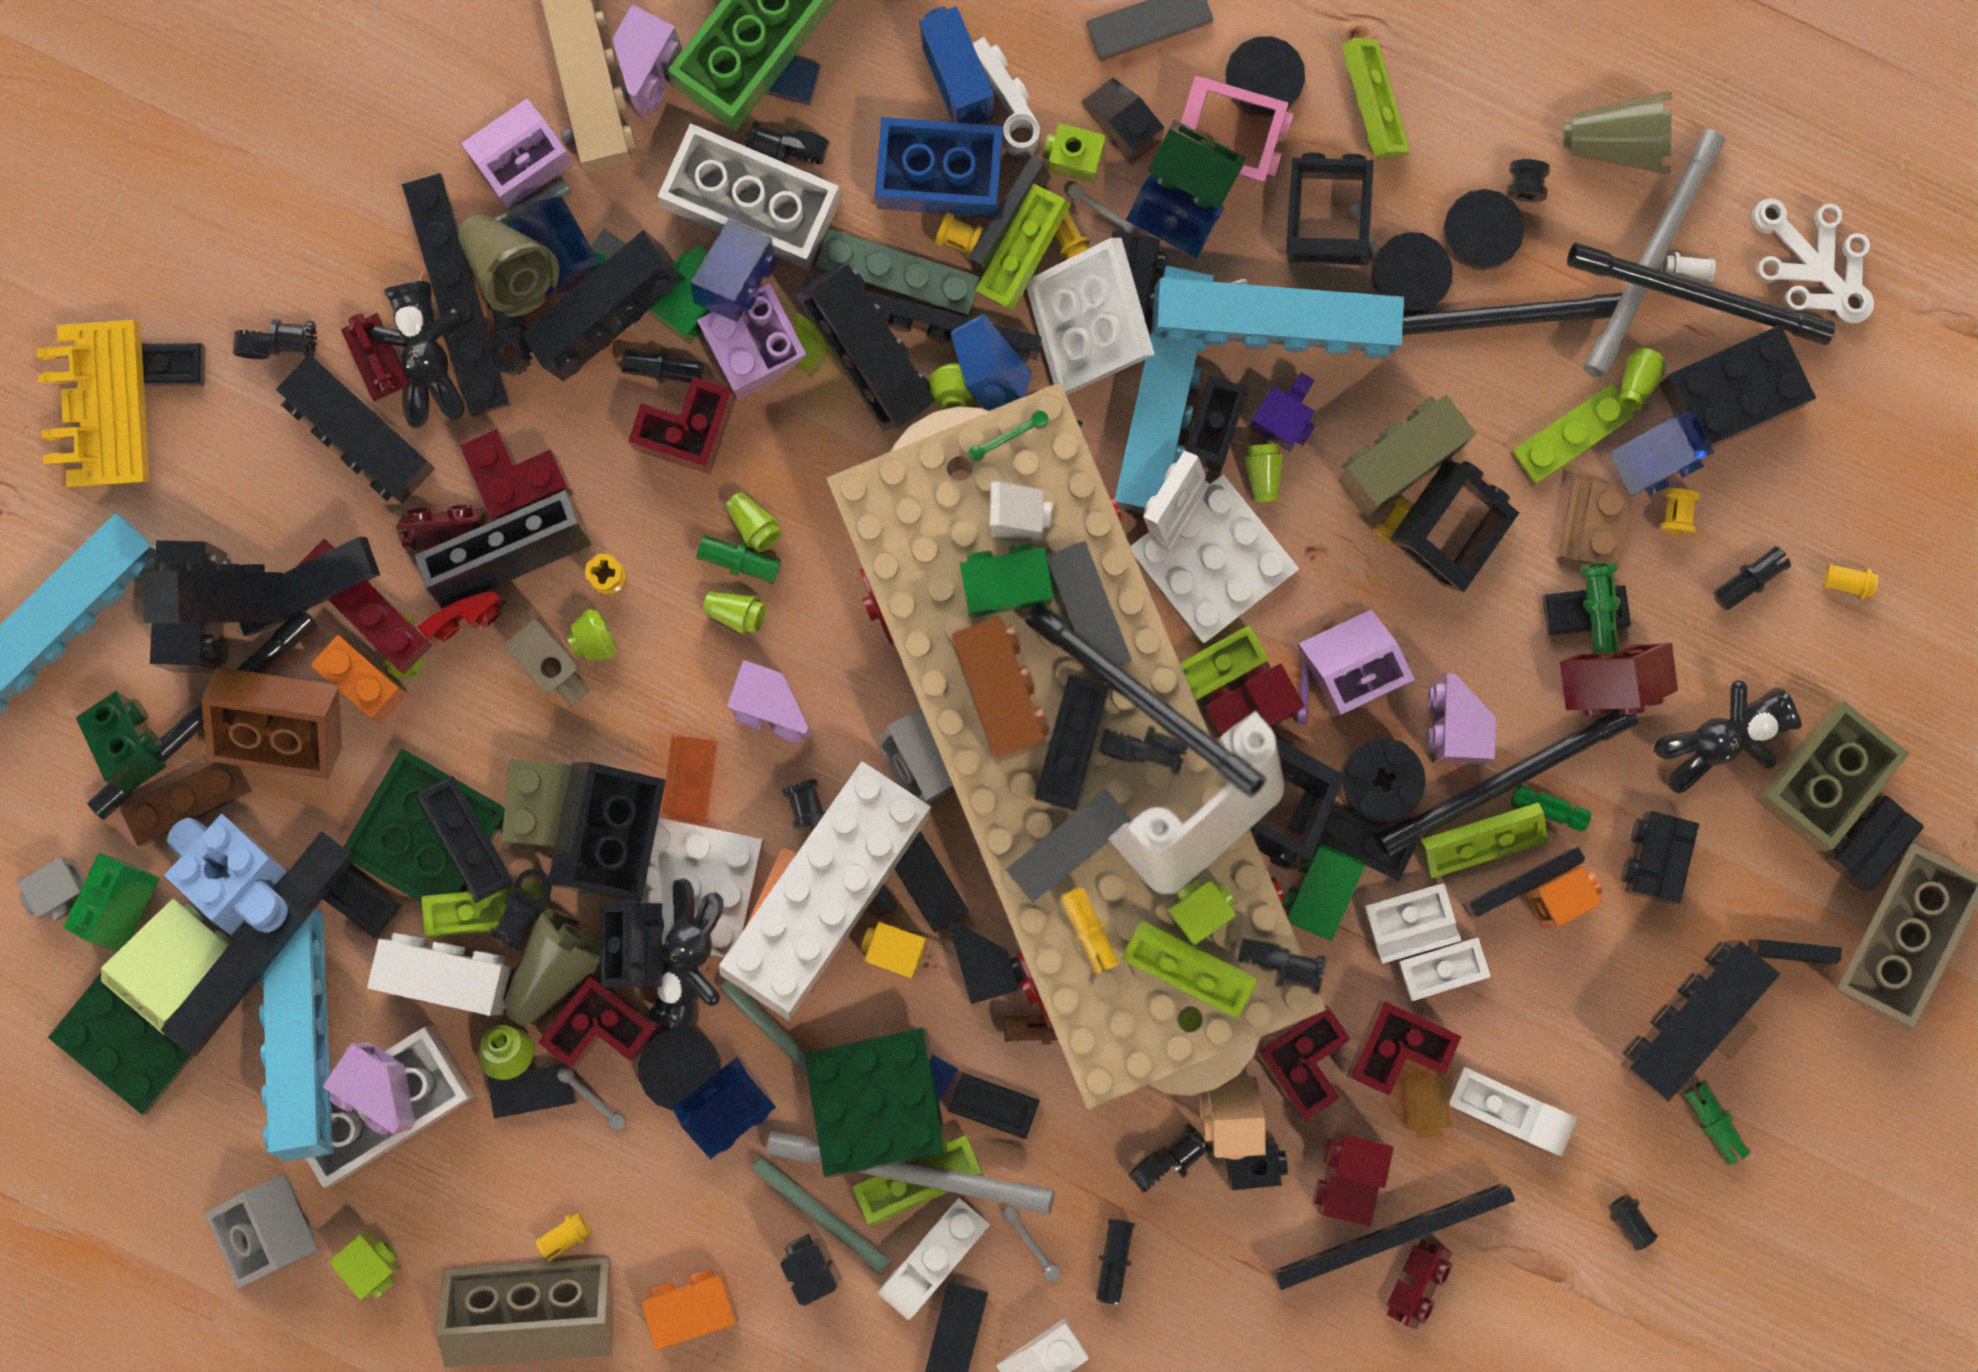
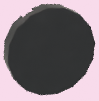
(1266, 68)
(1483, 229)
(1413, 268)
(676, 1065)

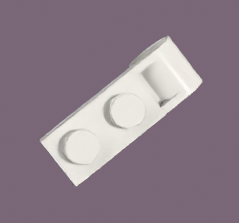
(1013, 98)
(1512, 1111)
(933, 1259)

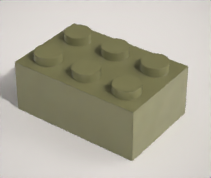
(1405, 454)
(1832, 776)

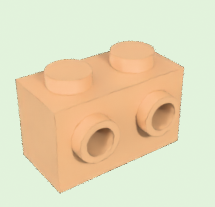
(1234, 1119)

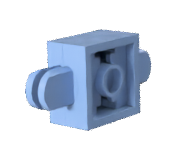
(227, 875)

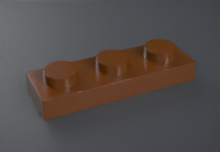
(186, 798)

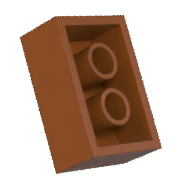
(1000, 689)
(272, 722)

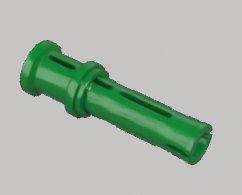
(1602, 605)

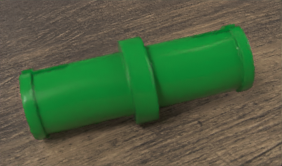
(738, 559)
(1716, 1122)

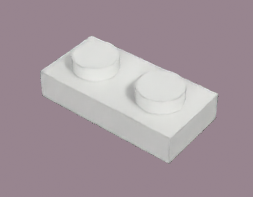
(1444, 969)

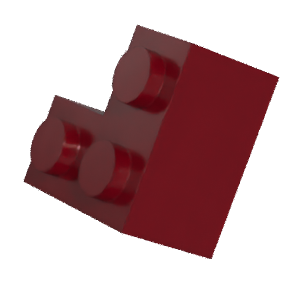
(693, 435)
(510, 485)
(1619, 679)
(1264, 691)
(598, 1014)
(1392, 1039)
(1293, 1060)
(1352, 1177)

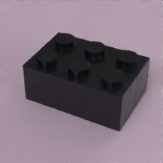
(1741, 386)
(188, 645)
(606, 831)

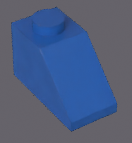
(989, 364)

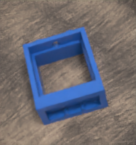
(956, 66)

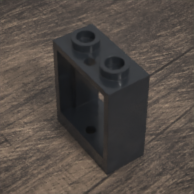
(1329, 250)
(1429, 508)
(1314, 778)

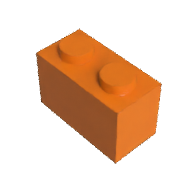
(359, 678)
(1565, 897)
(690, 1309)

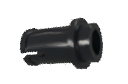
(1632, 1221)

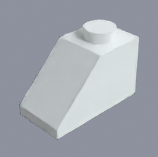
(1018, 511)
(1051, 1351)

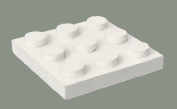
(1089, 316)
(1217, 563)
(712, 863)

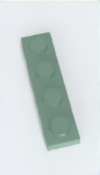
(901, 273)

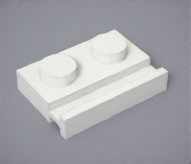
(1176, 500)
(1412, 923)

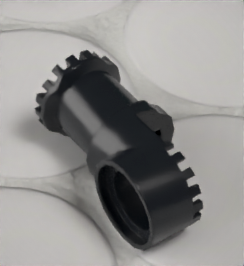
(778, 146)
(509, 333)
(280, 338)
(1155, 748)
(805, 803)
(520, 911)
(1291, 968)
(1179, 1154)

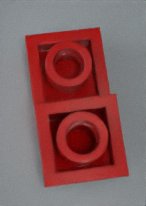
(476, 610)

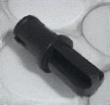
(660, 366)
(1751, 578)
(1114, 1261)

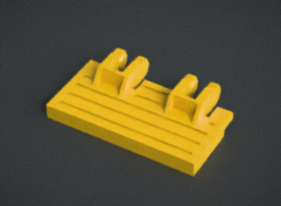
(106, 403)

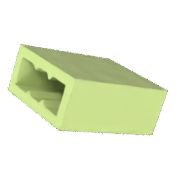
(164, 962)

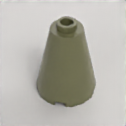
(1624, 133)
(508, 265)
(551, 967)

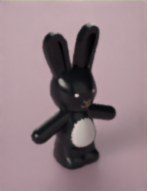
(423, 358)
(1723, 739)
(686, 950)

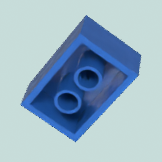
(938, 167)

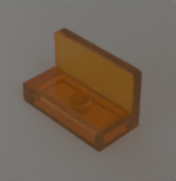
(689, 778)

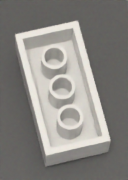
(725, 181)
(434, 1090)

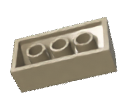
(1911, 938)
(526, 1312)

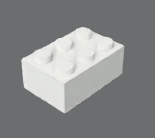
(441, 974)

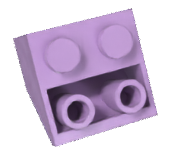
(645, 52)
(517, 153)
(756, 347)
(1355, 663)
(767, 699)
(1462, 724)
(374, 1086)

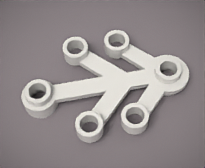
(1817, 265)

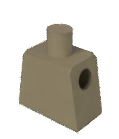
(531, 649)

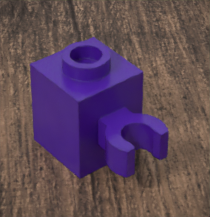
(1284, 416)

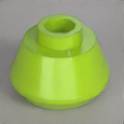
(949, 388)
(592, 637)
(505, 1052)

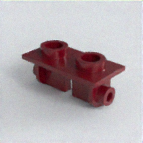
(375, 360)
(424, 526)
(1415, 1299)

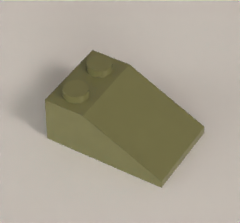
(534, 802)

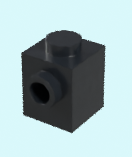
(1258, 1170)

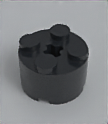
(1393, 760)

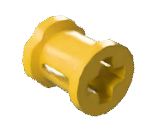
(958, 234)
(1680, 512)
(1393, 520)
(598, 564)

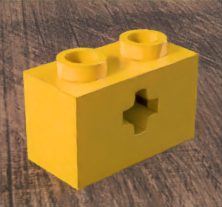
(893, 949)

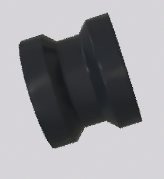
(1528, 180)

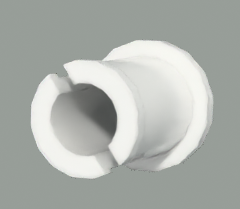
(1690, 268)

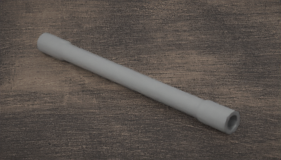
(1698, 166)
(1015, 1194)

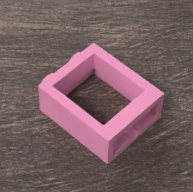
(1279, 126)

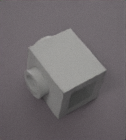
(52, 889)

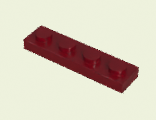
(378, 620)

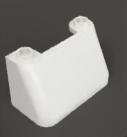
(1175, 853)

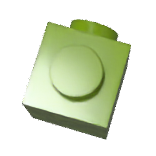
(1074, 152)
(1202, 909)
(367, 1266)

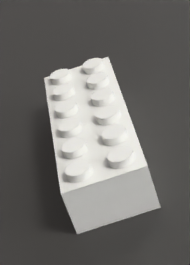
(824, 891)

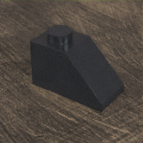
(1124, 119)
(984, 965)

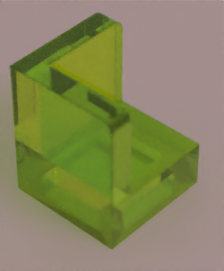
(813, 345)

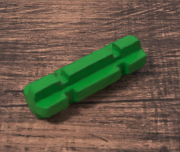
(1553, 808)

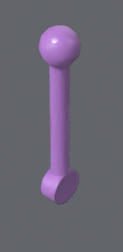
(1303, 714)

